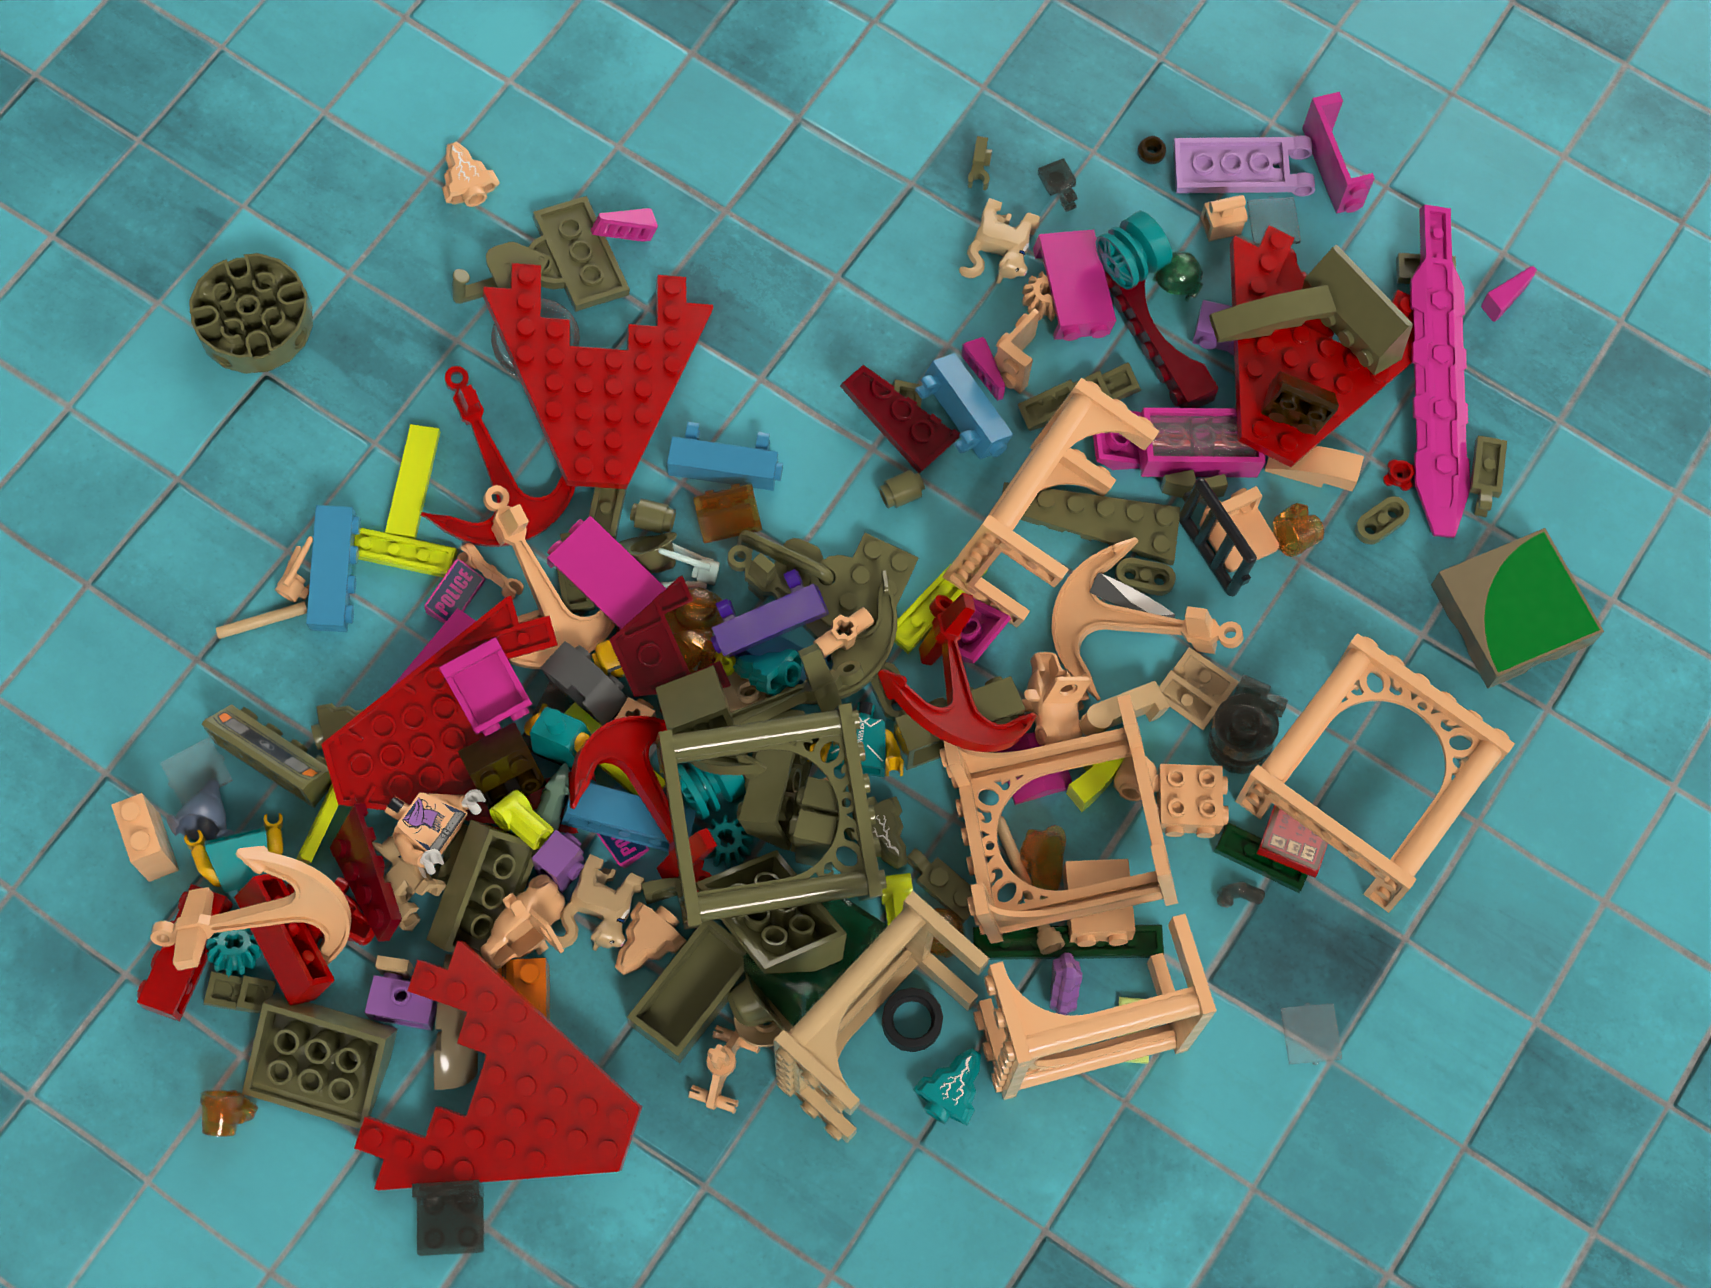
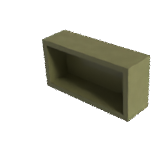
(995, 701)
(690, 991)

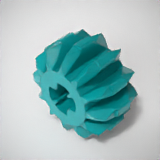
(739, 845)
(233, 950)

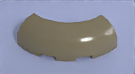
(453, 1063)

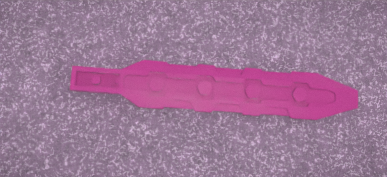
(1439, 367)

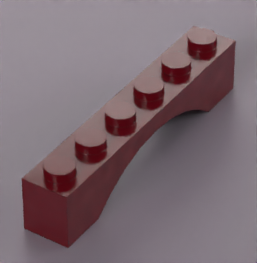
(1187, 379)

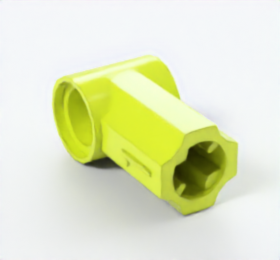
(516, 814)
(897, 890)

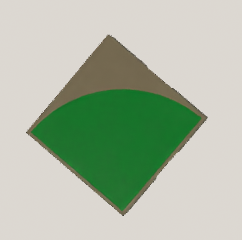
(1516, 607)

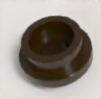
(1155, 144)

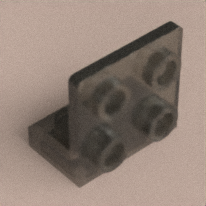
(449, 1217)

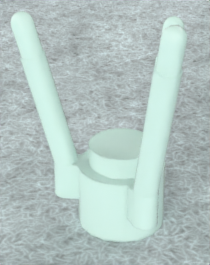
(704, 568)

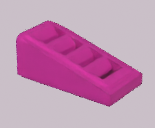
(628, 224)
(1504, 295)
(981, 361)

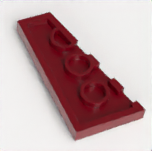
(908, 427)
(365, 873)

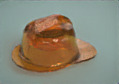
(696, 614)
(1043, 856)

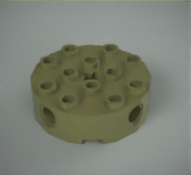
(251, 313)

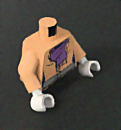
(430, 825)

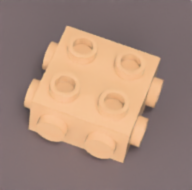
(1191, 799)

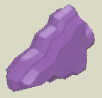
(1065, 984)

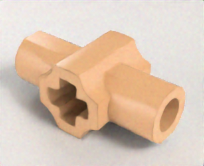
(854, 624)

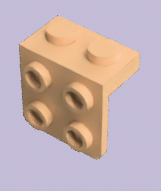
(1010, 359)
(1245, 514)

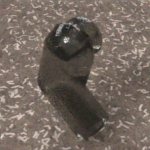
(1236, 890)

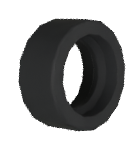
(925, 999)

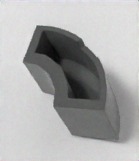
(584, 682)

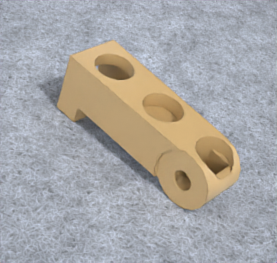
(1103, 715)

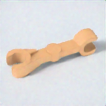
(474, 559)

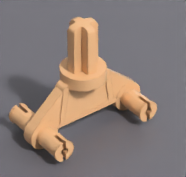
(721, 1063)

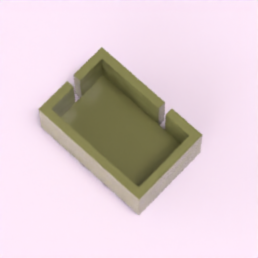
(817, 822)

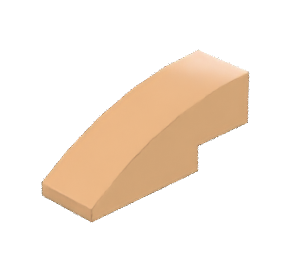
(1320, 467)

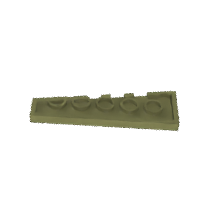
(1108, 520)

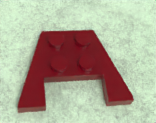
(649, 647)

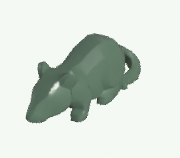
(554, 797)

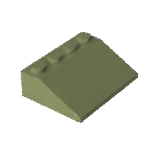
(780, 939)
(318, 1060)

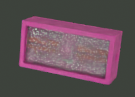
(1197, 441)

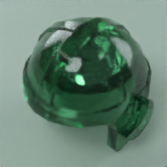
(1181, 275)

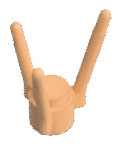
(292, 584)

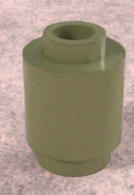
(901, 489)
(653, 516)

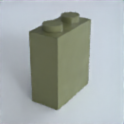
(694, 703)

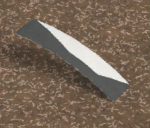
(1126, 596)

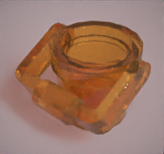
(1297, 533)
(696, 647)
(224, 1111)

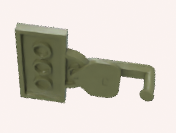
(567, 257)
(855, 578)

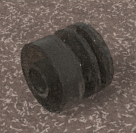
(1242, 733)

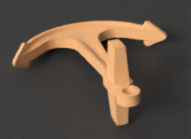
(1081, 613)
(584, 631)
(314, 902)

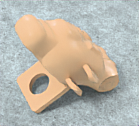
(1055, 699)
(525, 923)

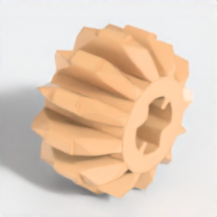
(1038, 296)

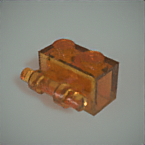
(727, 512)

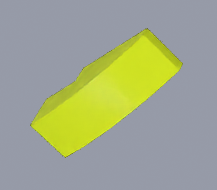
(1092, 783)

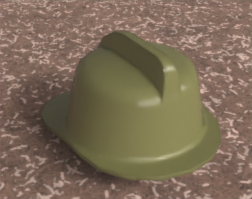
(646, 552)
(751, 1005)

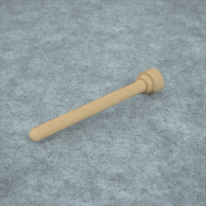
(1048, 938)

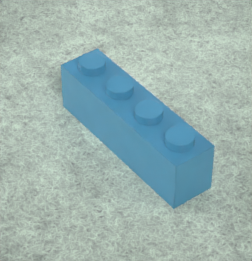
(332, 568)
(619, 816)

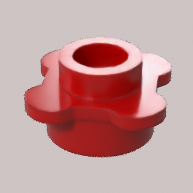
(1402, 467)

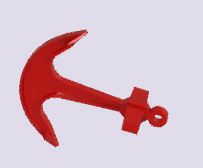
(540, 511)
(959, 721)
(627, 745)

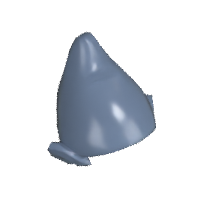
(203, 813)

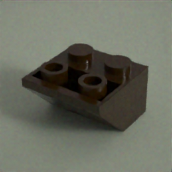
(1299, 403)
(502, 765)

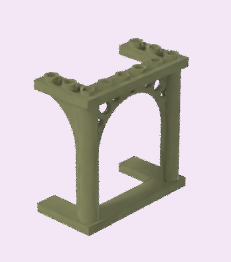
(835, 726)

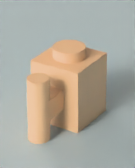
(1224, 217)

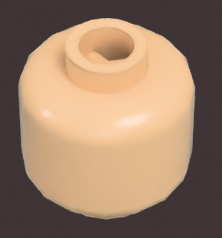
(1126, 780)

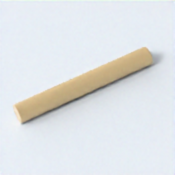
(261, 620)

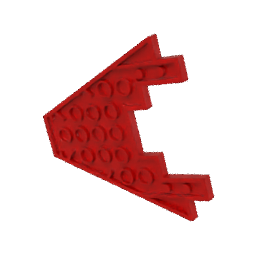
(1295, 352)
(596, 401)
(415, 729)
(535, 1104)

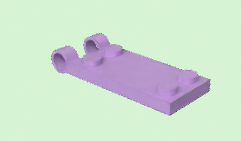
(1241, 165)

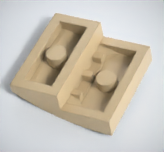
(1197, 688)

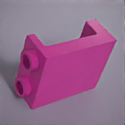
(486, 687)

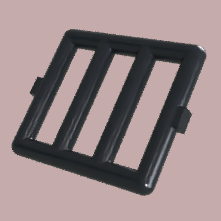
(1233, 537)

